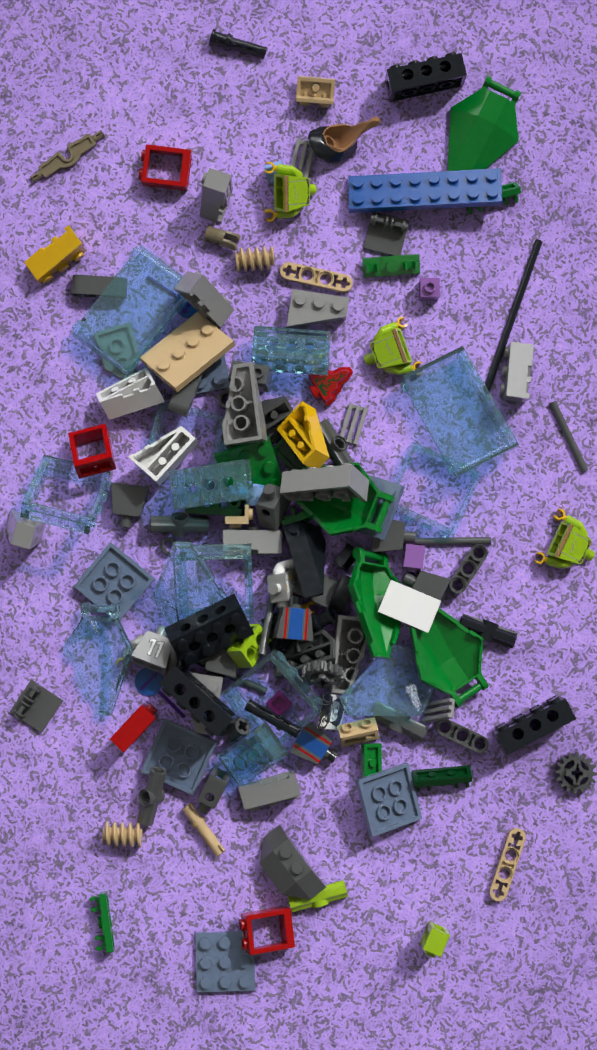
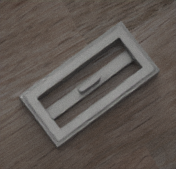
(305, 143)
(357, 407)
(431, 709)

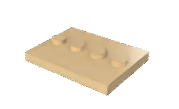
(187, 351)

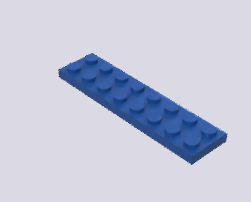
(425, 190)

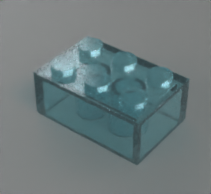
(252, 754)

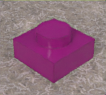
(279, 703)

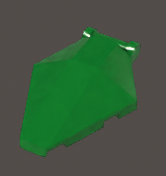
(482, 127)
(344, 516)
(367, 591)
(449, 657)

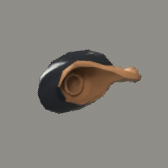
(342, 139)

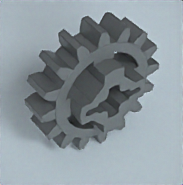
(322, 674)
(575, 781)

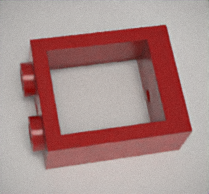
(161, 183)
(104, 462)
(134, 726)
(286, 929)

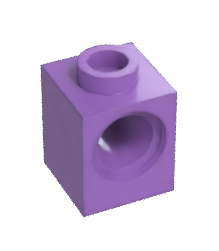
(429, 289)
(413, 557)

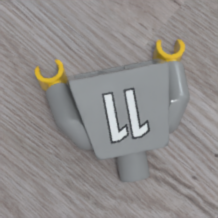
(154, 651)

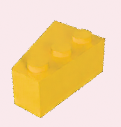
(55, 256)
(305, 435)

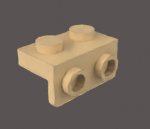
(315, 90)
(237, 521)
(358, 731)

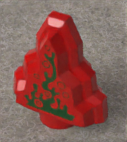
(329, 386)

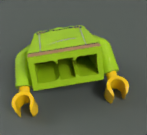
(290, 191)
(390, 350)
(569, 544)

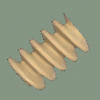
(254, 259)
(122, 834)

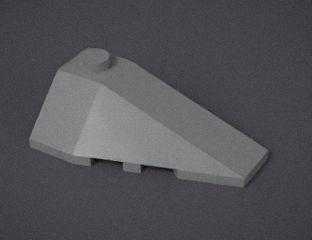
(244, 412)

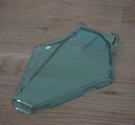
(185, 584)
(100, 656)
(388, 688)

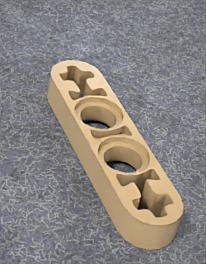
(315, 280)
(509, 864)

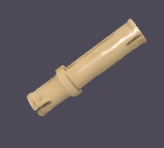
(205, 832)

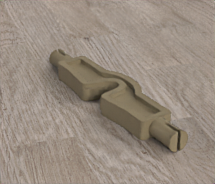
(58, 161)

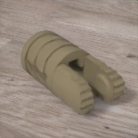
(219, 237)

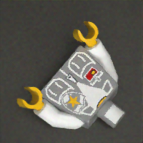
(282, 583)

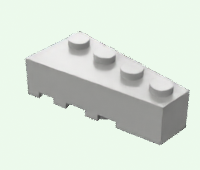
(325, 483)
(349, 649)

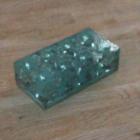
(292, 350)
(221, 493)

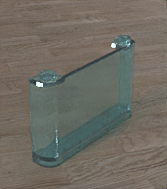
(131, 311)
(458, 412)

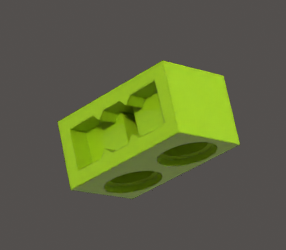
(246, 651)
(434, 940)

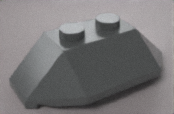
(275, 412)
(303, 652)
(288, 866)

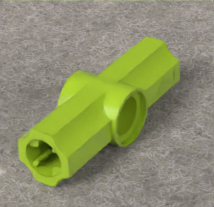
(332, 892)

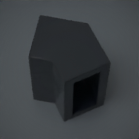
(345, 558)

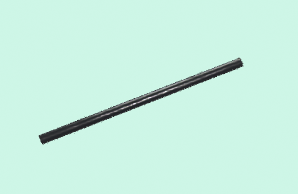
(513, 313)

